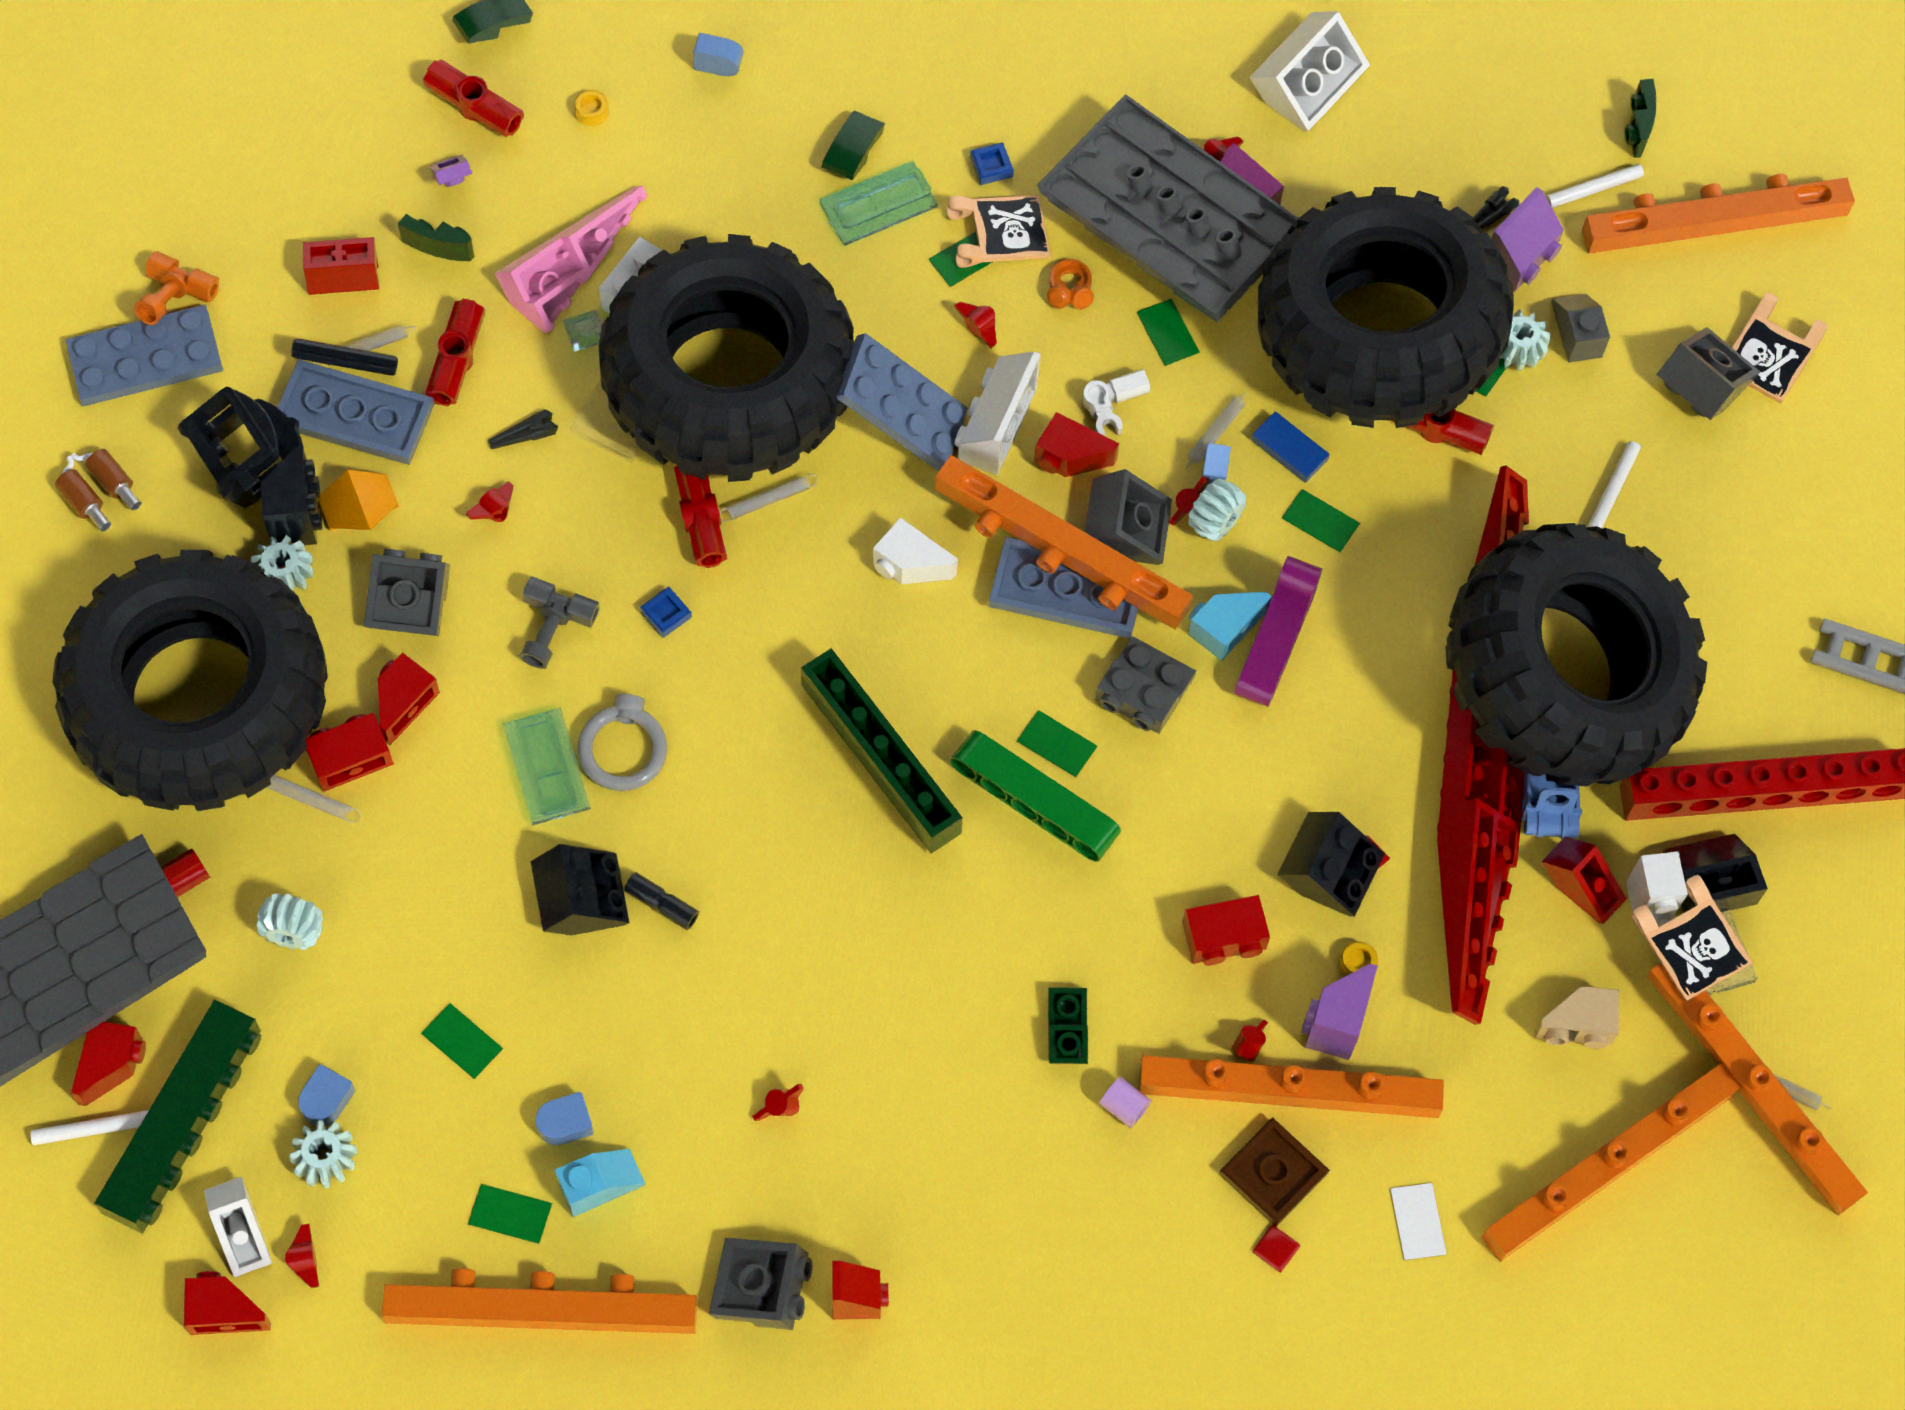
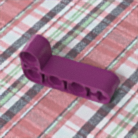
(1278, 631)

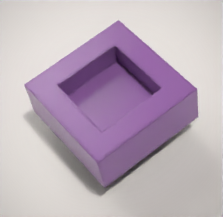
(451, 171)

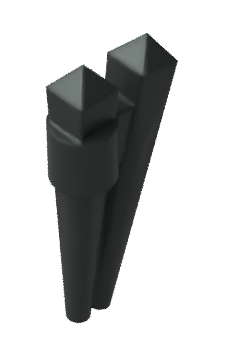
(1495, 208)
(533, 428)

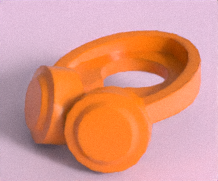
(1060, 295)

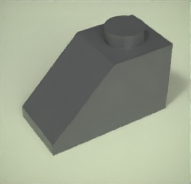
(1581, 327)

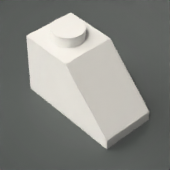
(912, 556)
(237, 1226)

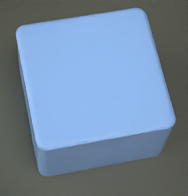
(1216, 462)

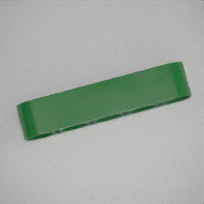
(1035, 796)

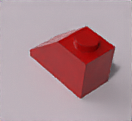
(1073, 448)
(403, 694)
(1584, 878)
(106, 1060)
(857, 1292)
(219, 1307)

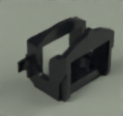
(267, 424)

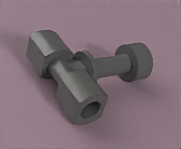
(556, 610)

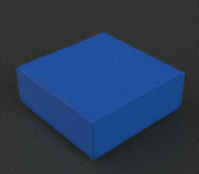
(991, 163)
(665, 612)

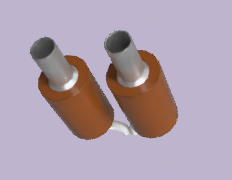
(82, 496)

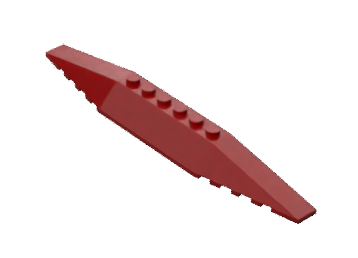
(1479, 810)

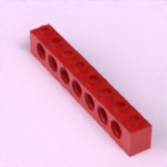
(1764, 784)

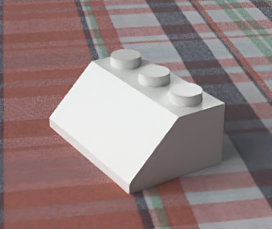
(1310, 69)
(998, 411)

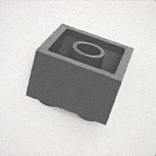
(1707, 373)
(1129, 516)

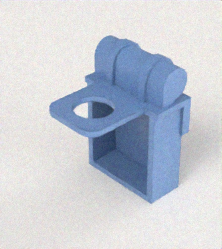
(1550, 808)

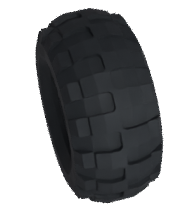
(718, 288)
(1375, 371)
(1521, 696)
(203, 758)

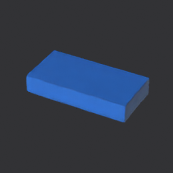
(1290, 447)

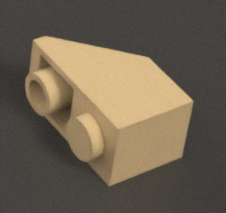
(1584, 1017)

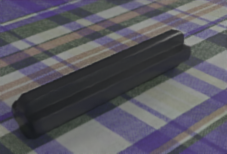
(344, 357)

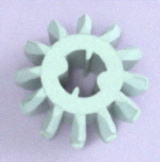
(1526, 342)
(1217, 509)
(288, 554)
(289, 921)
(310, 1147)

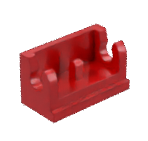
(340, 265)

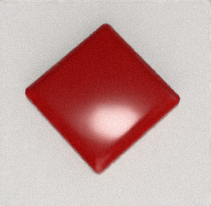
(1276, 1248)

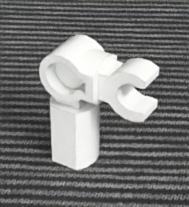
(1098, 397)

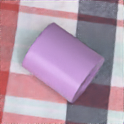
(1125, 1102)

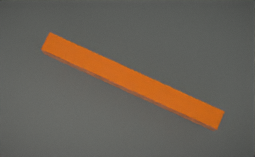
(1717, 213)
(1062, 544)
(1291, 1086)
(1764, 1094)
(1610, 1162)
(540, 1306)

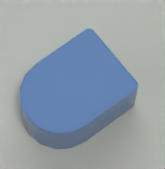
(717, 55)
(325, 1096)
(564, 1120)

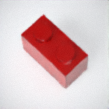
(348, 751)
(1226, 930)

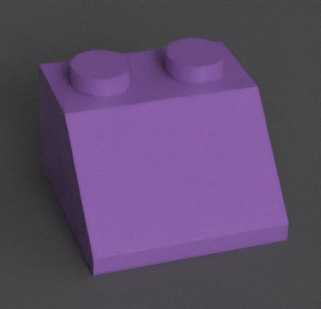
(1528, 238)
(1338, 1015)

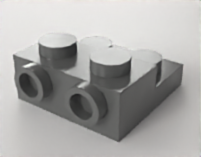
(406, 592)
(1144, 685)
(761, 1283)

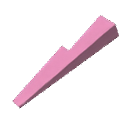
(550, 274)

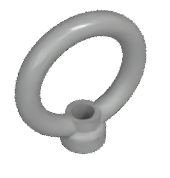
(626, 710)

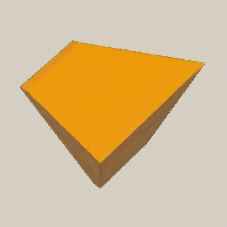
(357, 500)

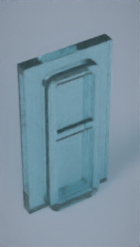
(878, 203)
(546, 766)

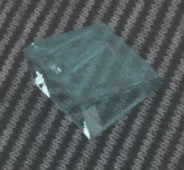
(583, 329)

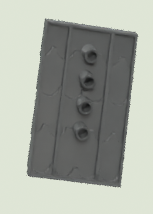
(1168, 207)
(88, 953)

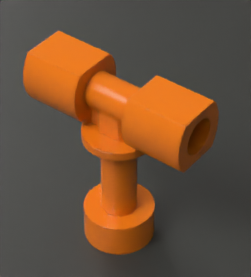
(175, 284)

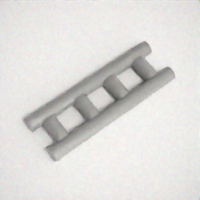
(1866, 670)

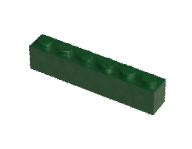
(881, 751)
(178, 1117)

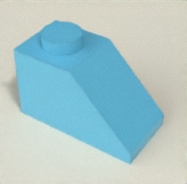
(1227, 620)
(598, 1179)

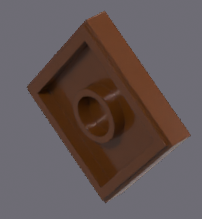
(1274, 1172)

